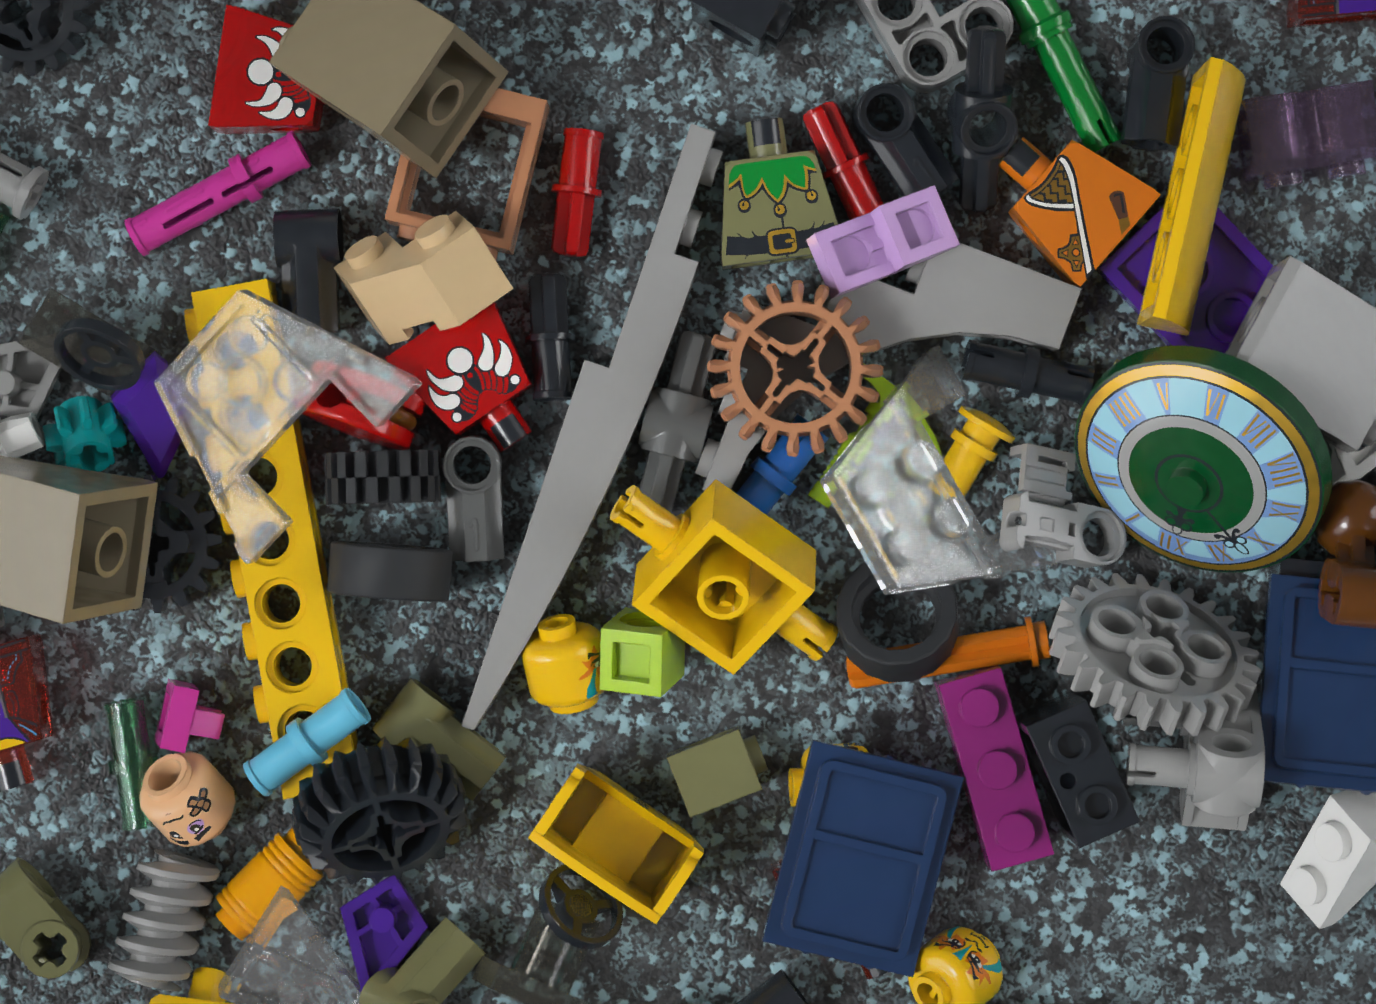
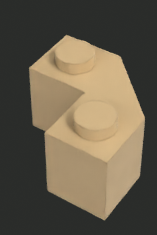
(436, 277)

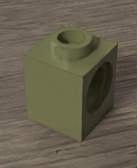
(717, 770)

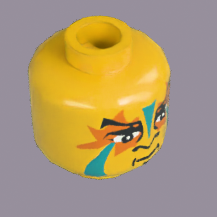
(563, 664)
(957, 969)

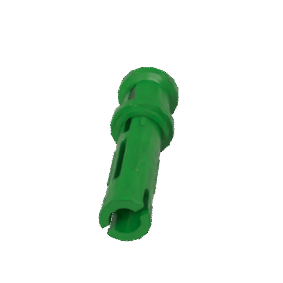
(1046, 30)

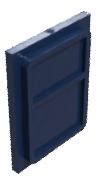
(1316, 693)
(862, 858)

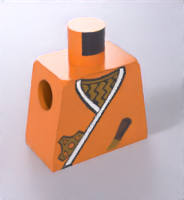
(1074, 206)

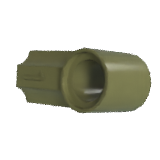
(430, 719)
(428, 973)

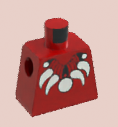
(251, 92)
(470, 376)

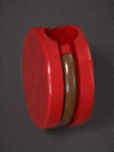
(339, 413)

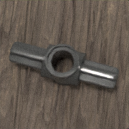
(677, 420)

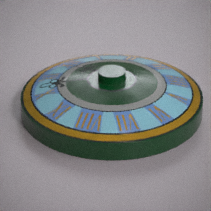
(1204, 458)

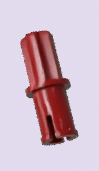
(842, 159)
(576, 192)

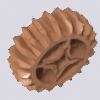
(828, 325)

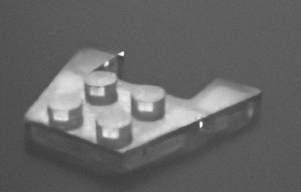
(247, 385)
(906, 502)

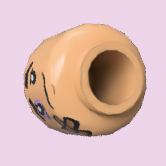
(187, 798)

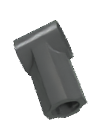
(475, 506)

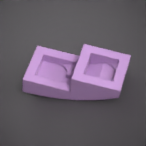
(882, 241)

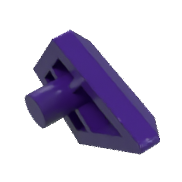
(148, 417)
(381, 927)

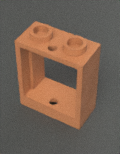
(502, 107)

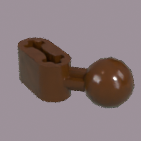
(1349, 533)

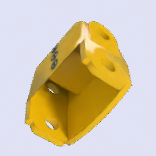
(617, 842)

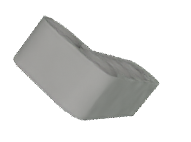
(928, 29)

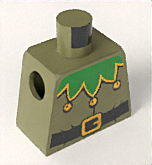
(772, 201)

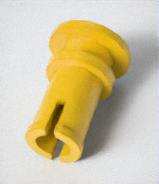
(974, 446)

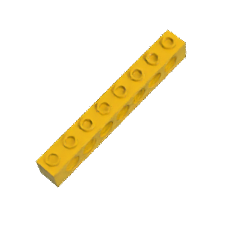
(299, 567)

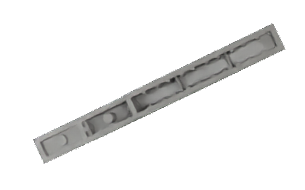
(600, 424)

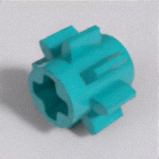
(84, 434)

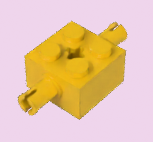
(724, 576)

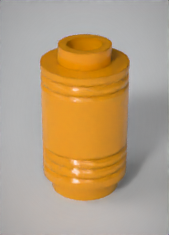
(259, 880)

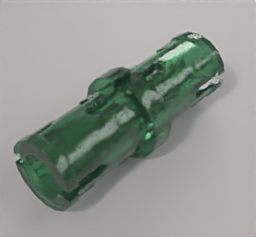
(130, 757)

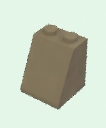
(392, 73)
(72, 540)

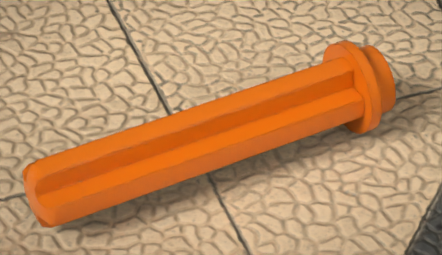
(978, 651)

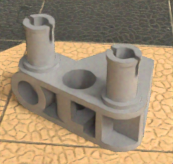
(1216, 771)

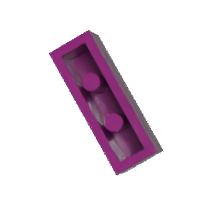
(993, 767)

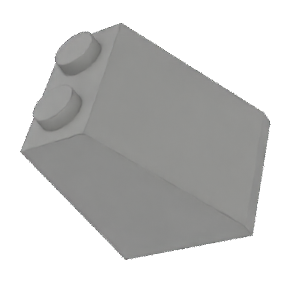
(1318, 347)

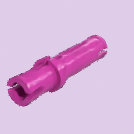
(240, 181)

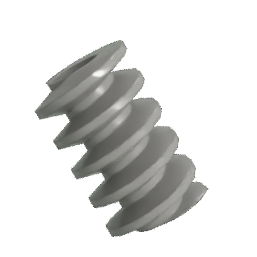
(165, 920)

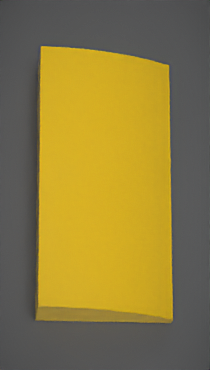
(1192, 197)

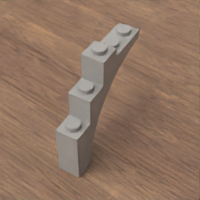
(952, 296)

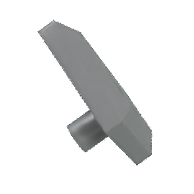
(24, 380)

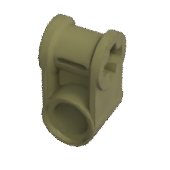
(32, 916)

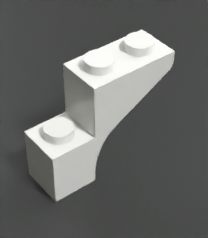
(1335, 859)

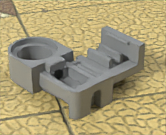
(1046, 517)

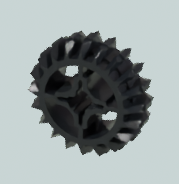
(379, 811)

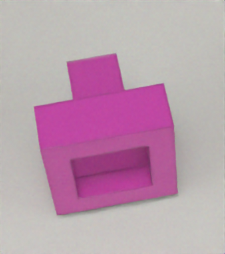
(183, 716)

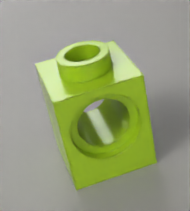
(639, 655)

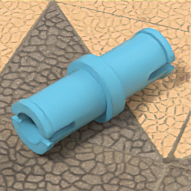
(306, 742)

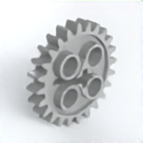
(1154, 654)

